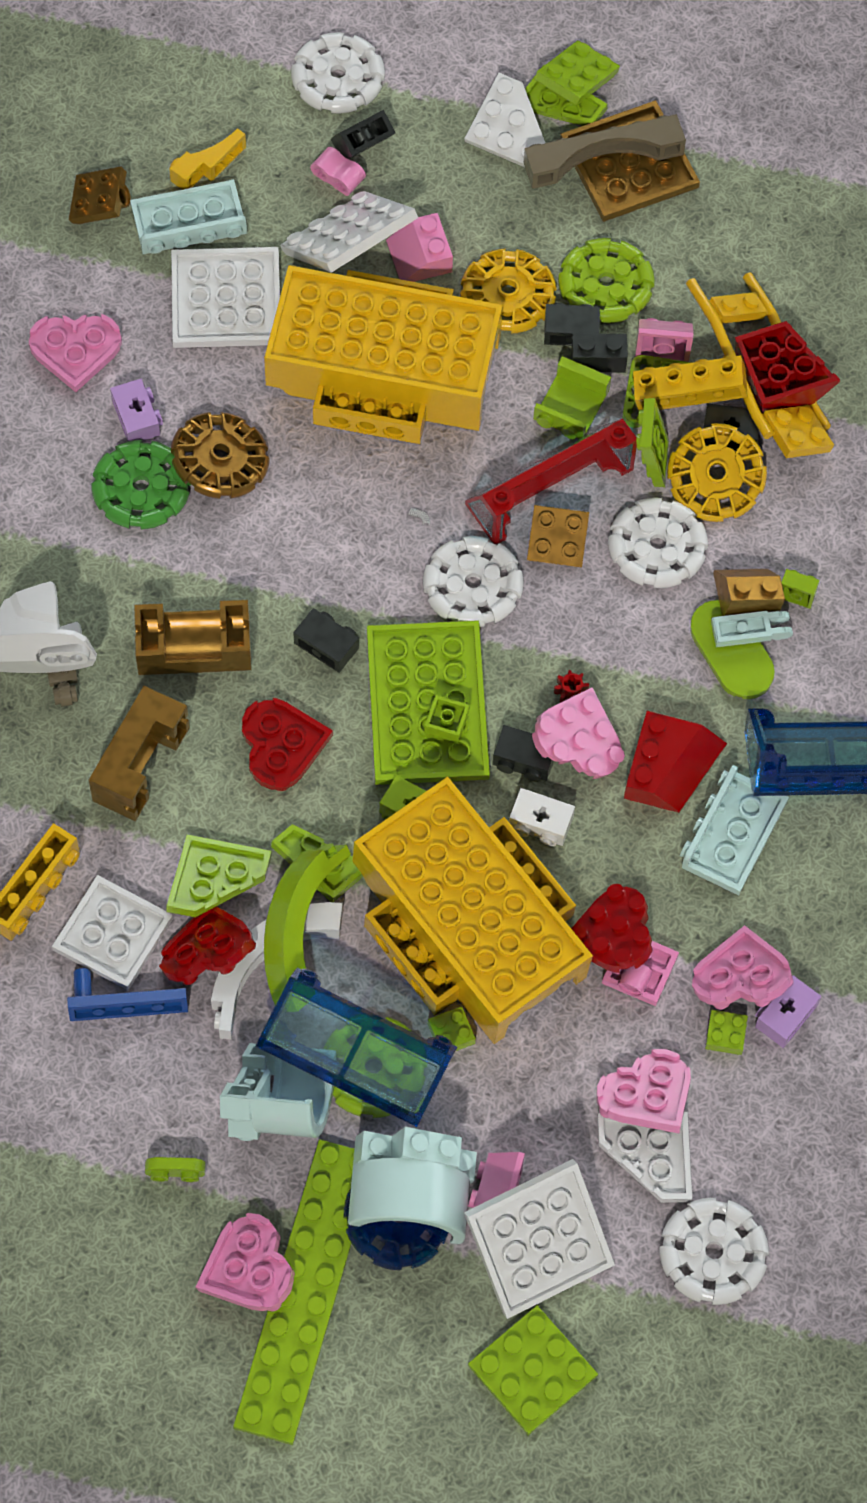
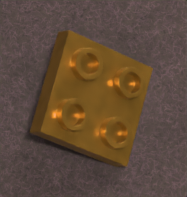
(99, 195)
(558, 536)

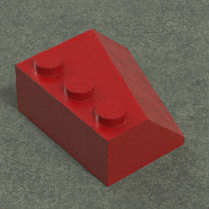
(783, 368)
(670, 761)

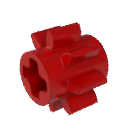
(570, 679)

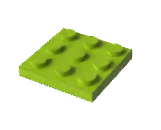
(532, 1370)

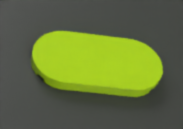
(741, 668)

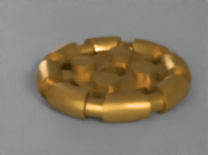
(218, 469)

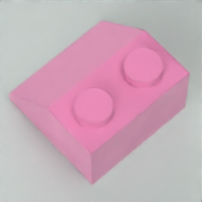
(421, 249)
(664, 339)
(497, 1175)

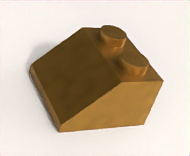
(748, 591)

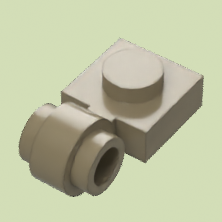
(64, 693)

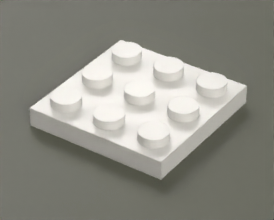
(112, 932)

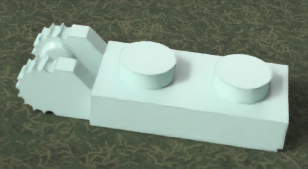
(750, 628)

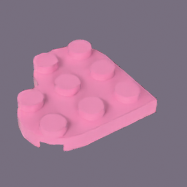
(75, 348)
(579, 734)
(742, 969)
(648, 1092)
(248, 1266)

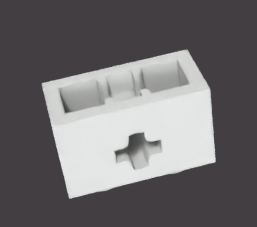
(531, 806)

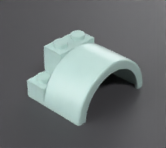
(293, 1108)
(412, 1179)

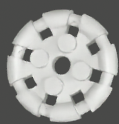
(338, 59)
(657, 527)
(476, 566)
(714, 1232)

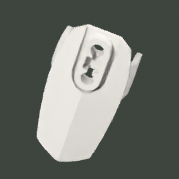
(33, 638)

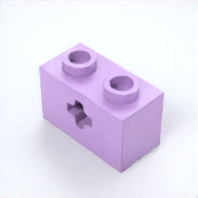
(128, 399)
(782, 1026)

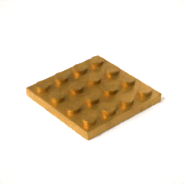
(629, 180)

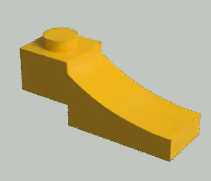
(209, 162)

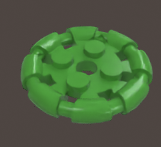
(137, 469)

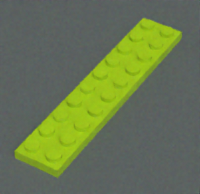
(296, 1331)

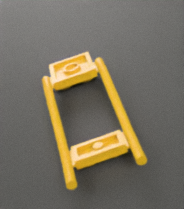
(795, 429)

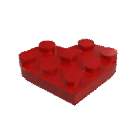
(281, 742)
(616, 929)
(206, 942)

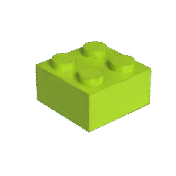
(799, 588)
(446, 719)
(454, 1027)
(726, 1032)

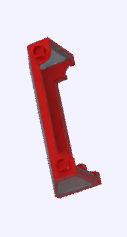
(609, 446)

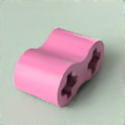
(338, 171)

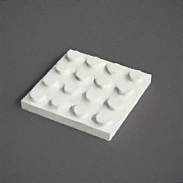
(348, 231)
(224, 296)
(539, 1238)

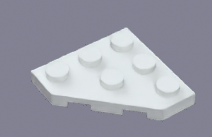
(505, 121)
(651, 1156)

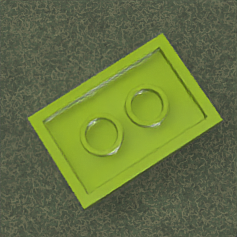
(577, 72)
(653, 442)

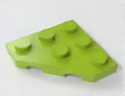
(214, 873)

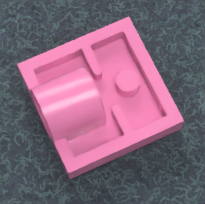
(649, 979)

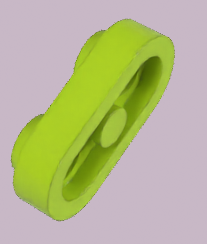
(164, 1167)

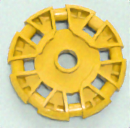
(520, 278)
(712, 488)

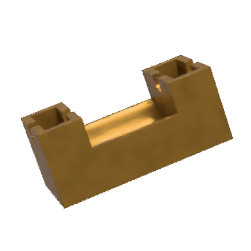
(192, 639)
(118, 776)

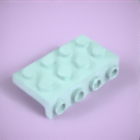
(188, 217)
(731, 832)

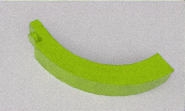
(288, 913)

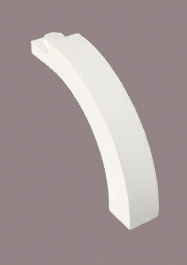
(321, 921)

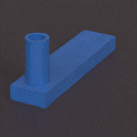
(91, 1007)

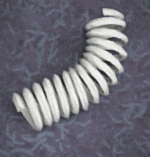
(420, 516)

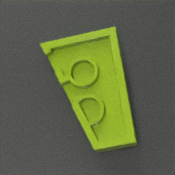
(552, 105)
(296, 840)

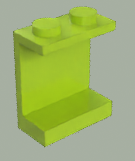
(572, 399)

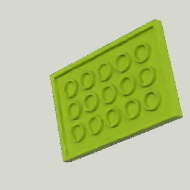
(405, 674)

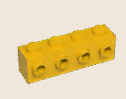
(692, 382)
(35, 878)

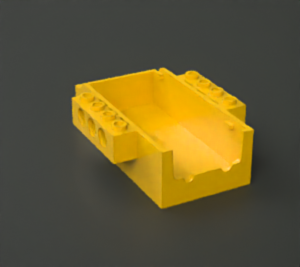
(381, 352)
(468, 910)

